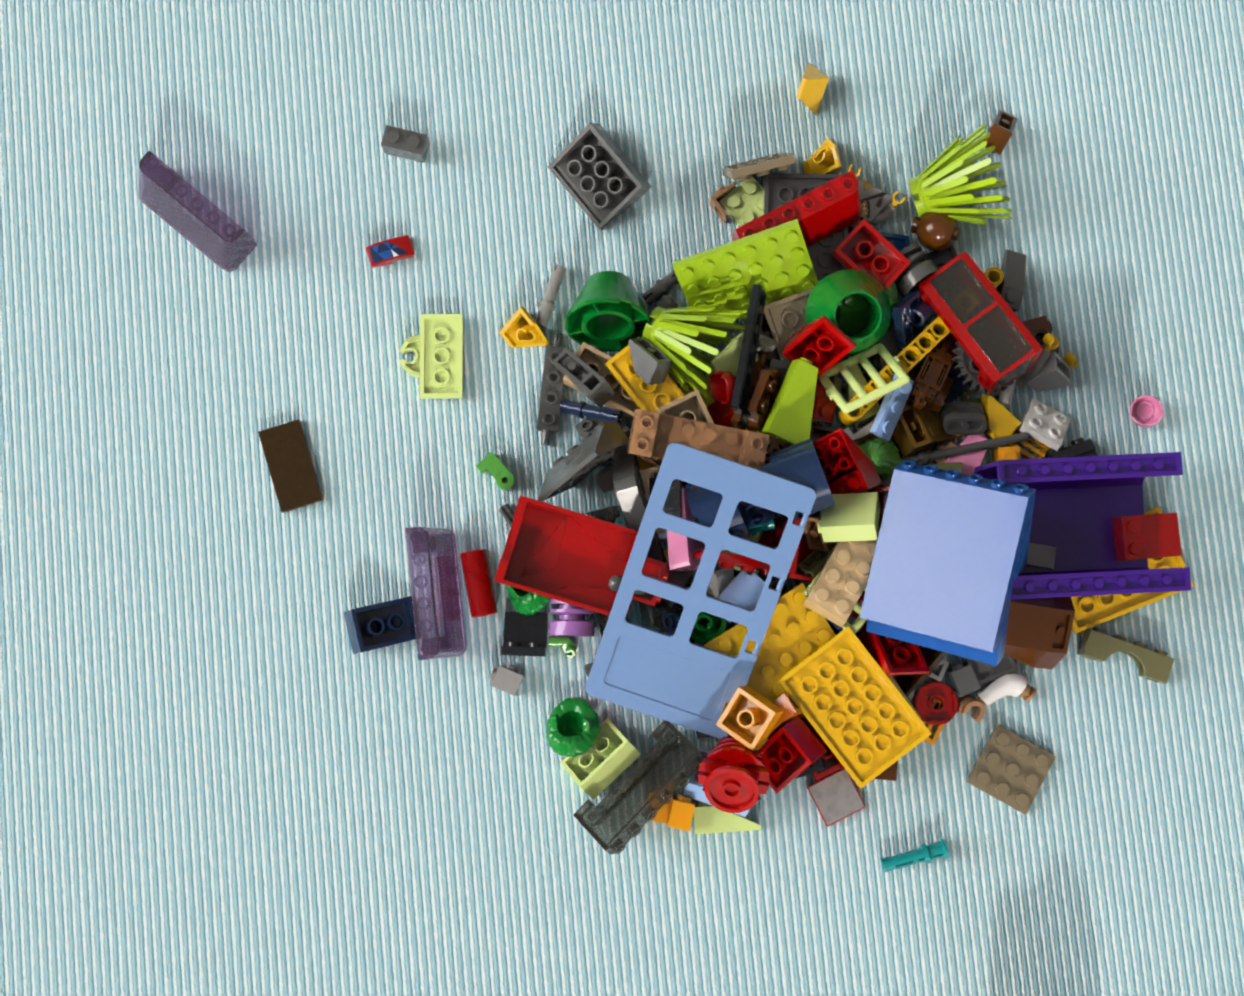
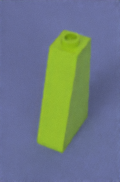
(793, 407)

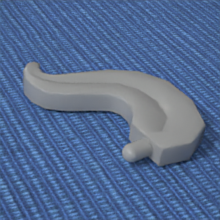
(765, 343)

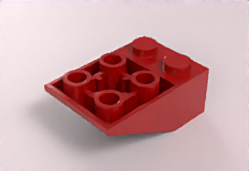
(845, 464)

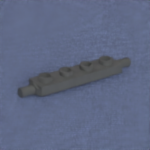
(550, 392)

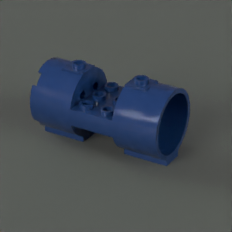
(793, 463)

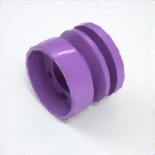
(570, 621)

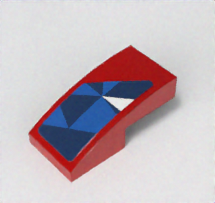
(389, 250)

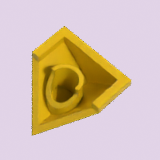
(812, 87)
(824, 160)
(523, 331)

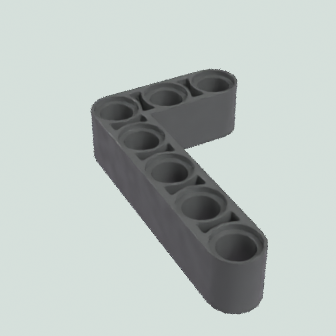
(631, 499)

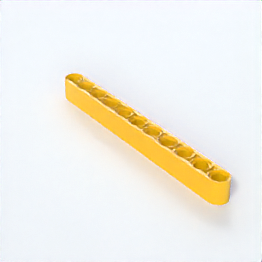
(914, 351)

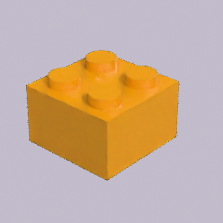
(749, 717)

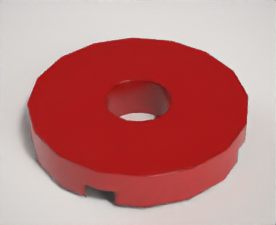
(923, 706)

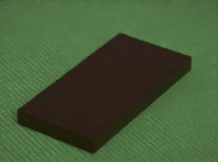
(290, 466)

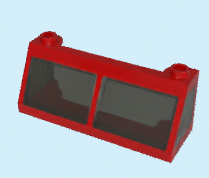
(981, 322)

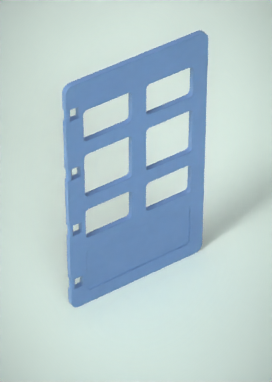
(667, 672)

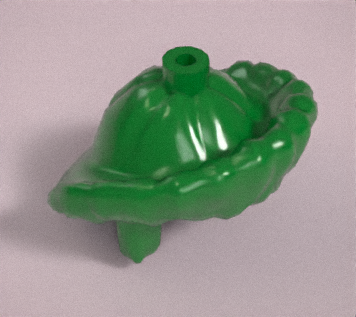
(525, 601)
(572, 727)

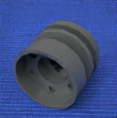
(916, 271)

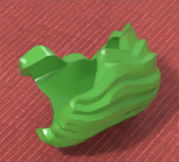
(882, 454)

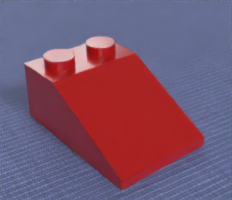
(871, 253)
(820, 343)
(1146, 536)
(894, 655)
(790, 753)

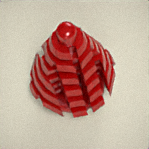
(733, 776)

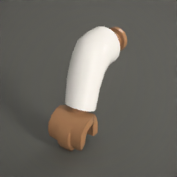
(1007, 685)

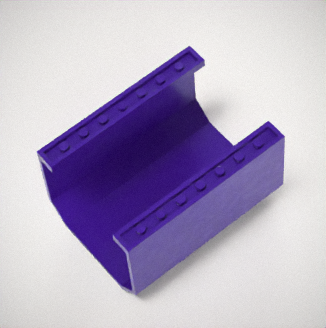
(1075, 515)

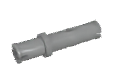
(547, 304)

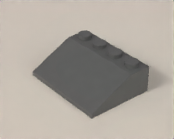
(599, 175)
(583, 459)

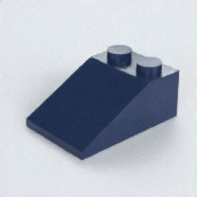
(380, 624)

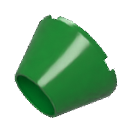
(835, 287)
(607, 312)

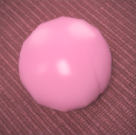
(1146, 411)

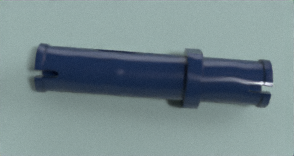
(583, 410)

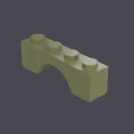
(1150, 664)

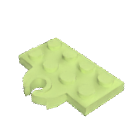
(744, 201)
(437, 356)

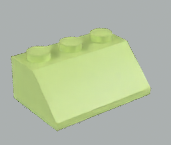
(603, 761)

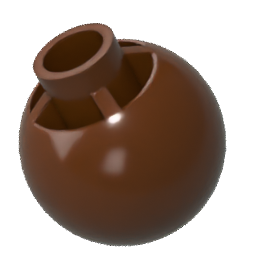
(936, 230)

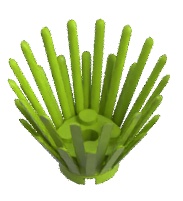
(946, 181)
(677, 328)

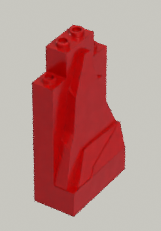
(569, 556)

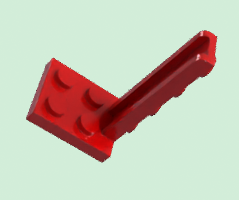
(748, 564)

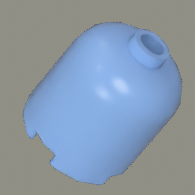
(743, 590)

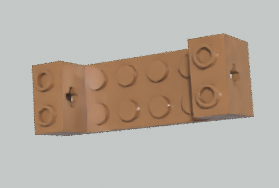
(655, 431)

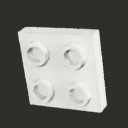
(1044, 424)

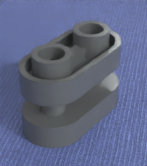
(963, 418)

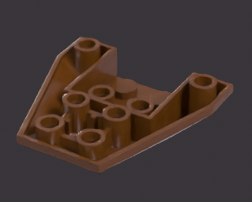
(1039, 630)

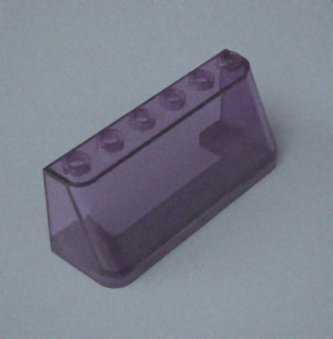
(192, 214)
(436, 593)

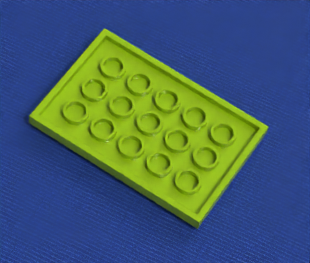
(768, 258)

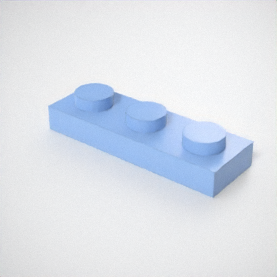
(891, 411)

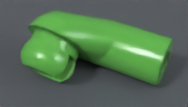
(565, 643)

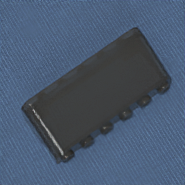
(642, 790)

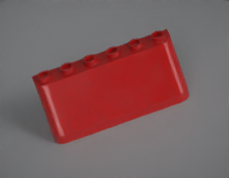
(818, 211)

